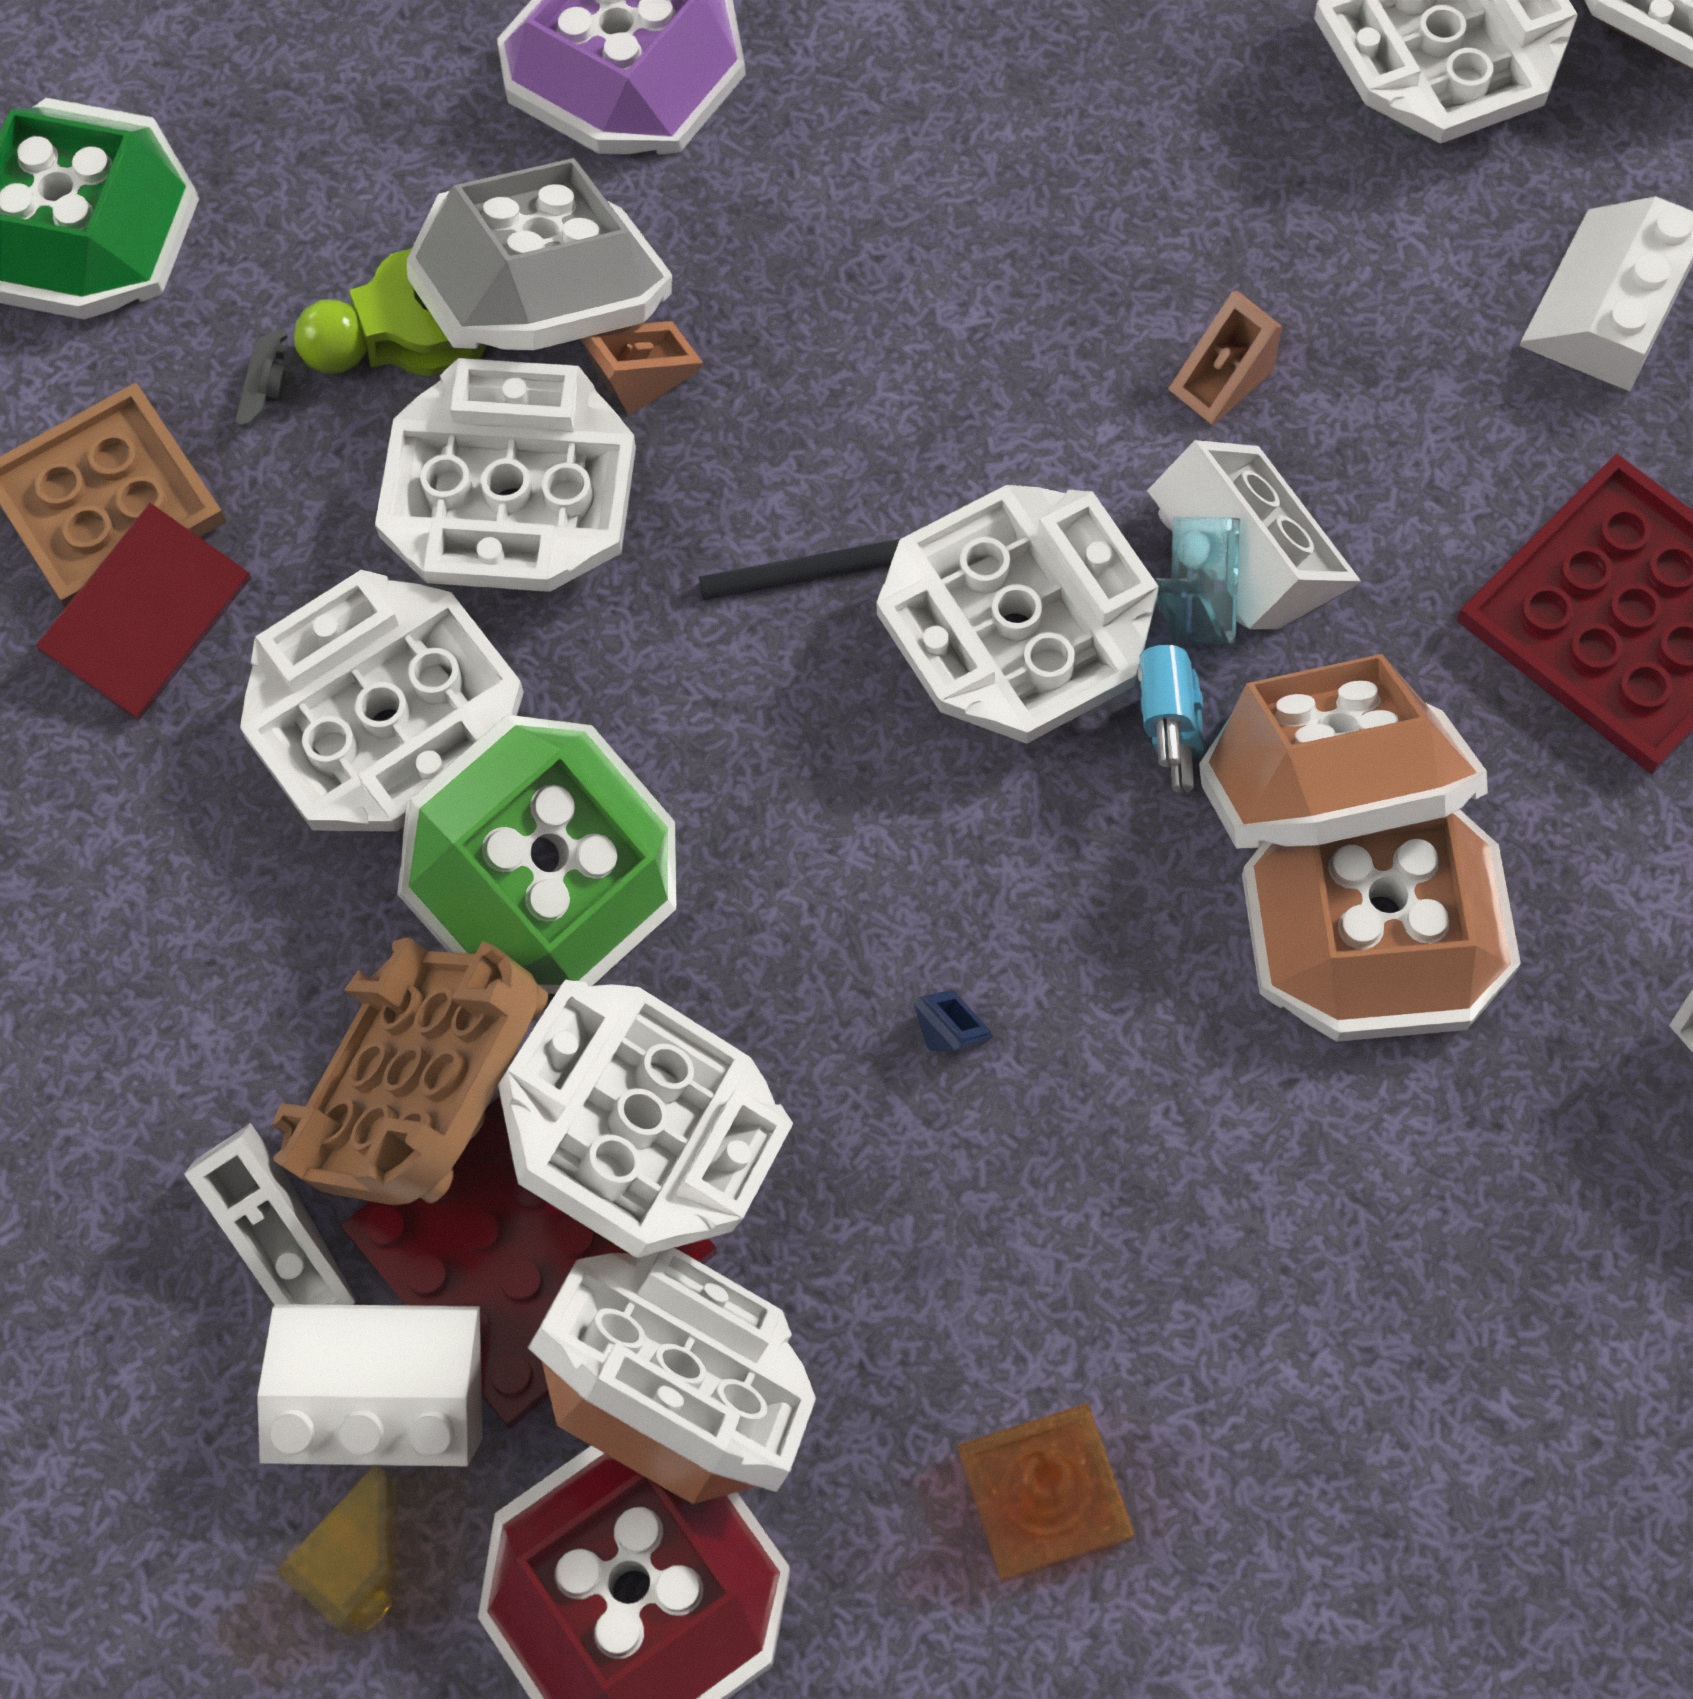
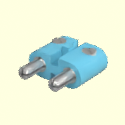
(1172, 710)

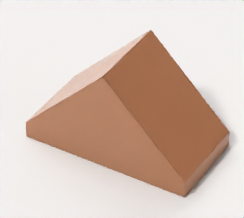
(1228, 359)
(642, 362)

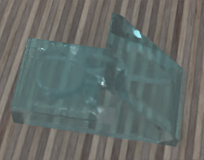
(1203, 584)

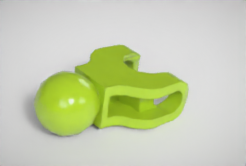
(381, 323)

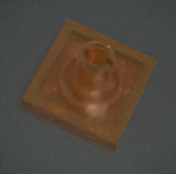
(1045, 1493)

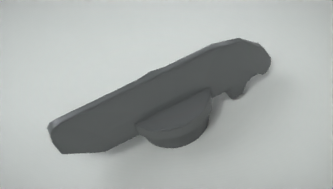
(263, 378)

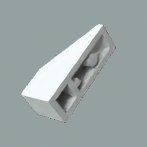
(267, 1222)

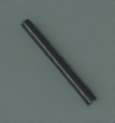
(797, 570)

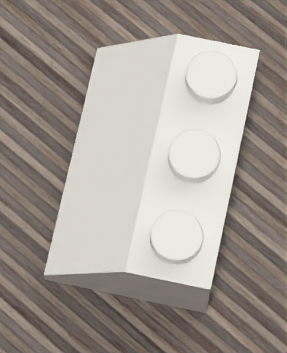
(1614, 289)
(1283, 553)
(371, 1385)

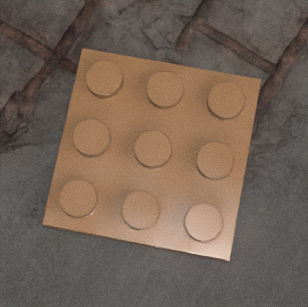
(89, 482)

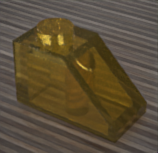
(351, 1557)

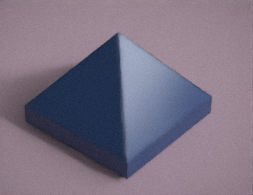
(949, 1023)

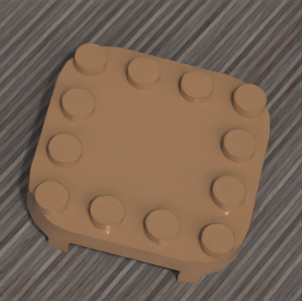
(411, 1074)

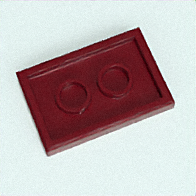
(143, 611)

